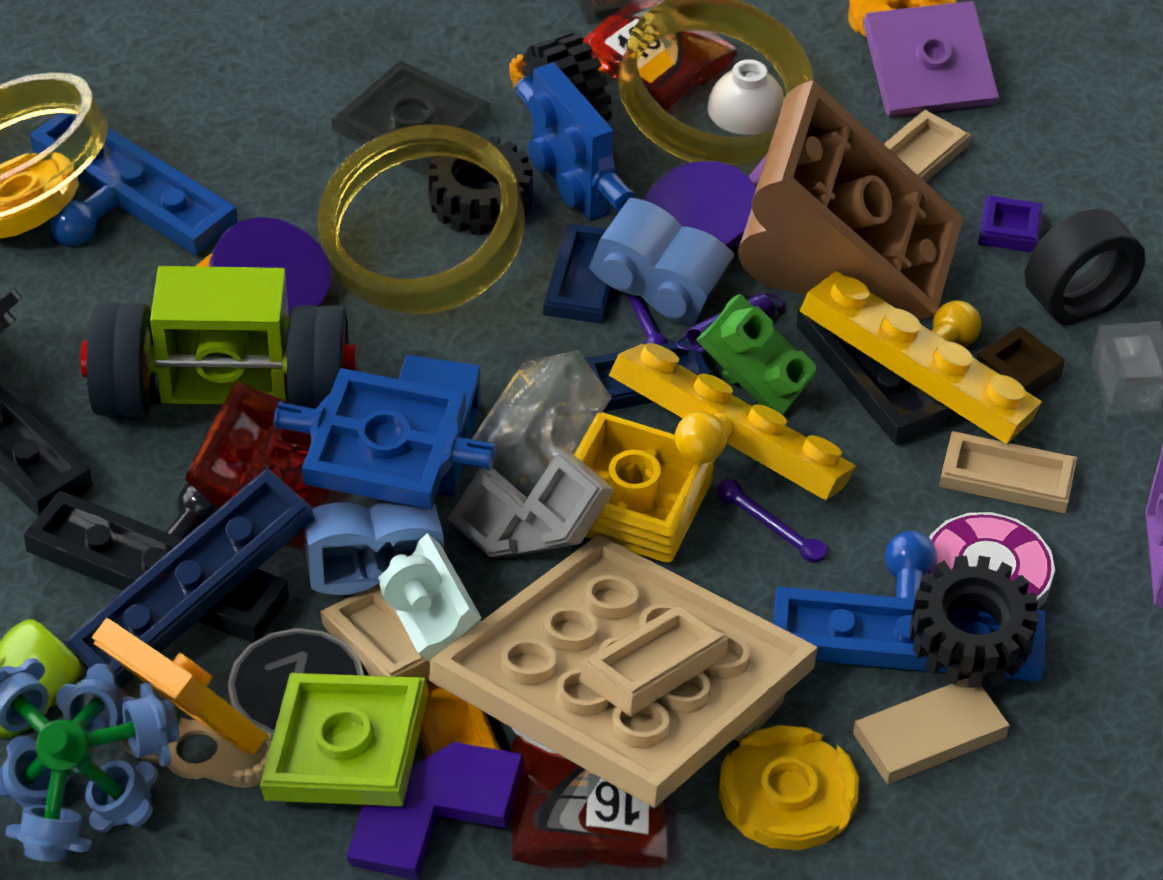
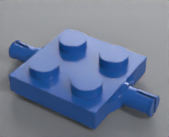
(572, 143)
(384, 438)

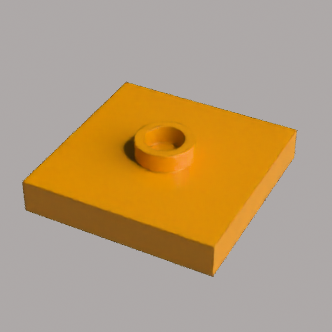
(181, 683)

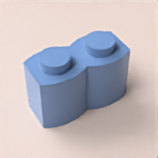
(659, 259)
(355, 544)

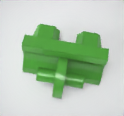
(757, 355)

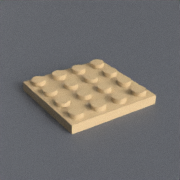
(530, 651)

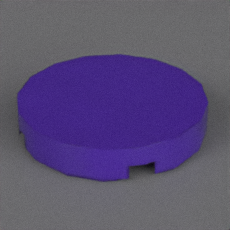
(707, 198)
(277, 244)

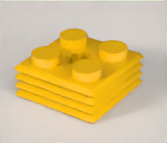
(652, 483)

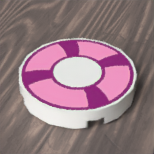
(1002, 540)

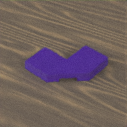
(452, 783)

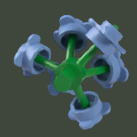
(92, 715)

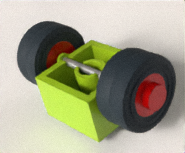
(206, 335)

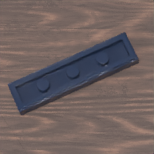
(199, 570)

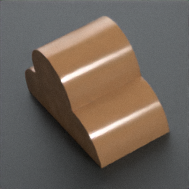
(847, 206)

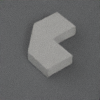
(551, 518)

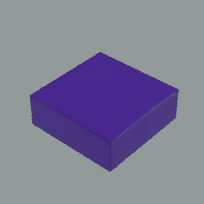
(1010, 223)

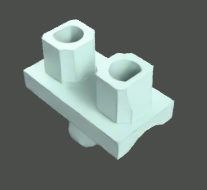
(428, 598)

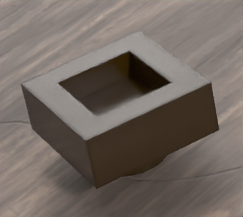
(1023, 359)

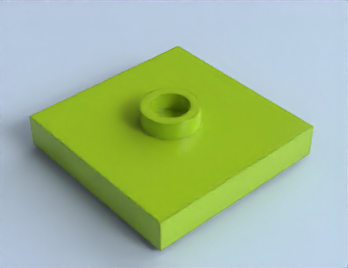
(345, 739)

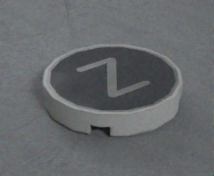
(264, 669)

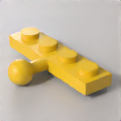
(925, 357)
(718, 418)

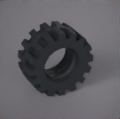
(469, 206)

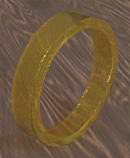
(720, 16)
(65, 157)
(443, 289)

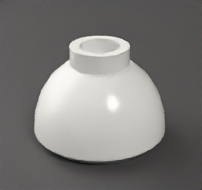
(746, 99)

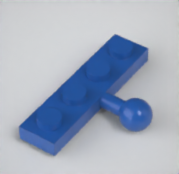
(141, 186)
(875, 627)

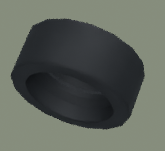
(1068, 249)

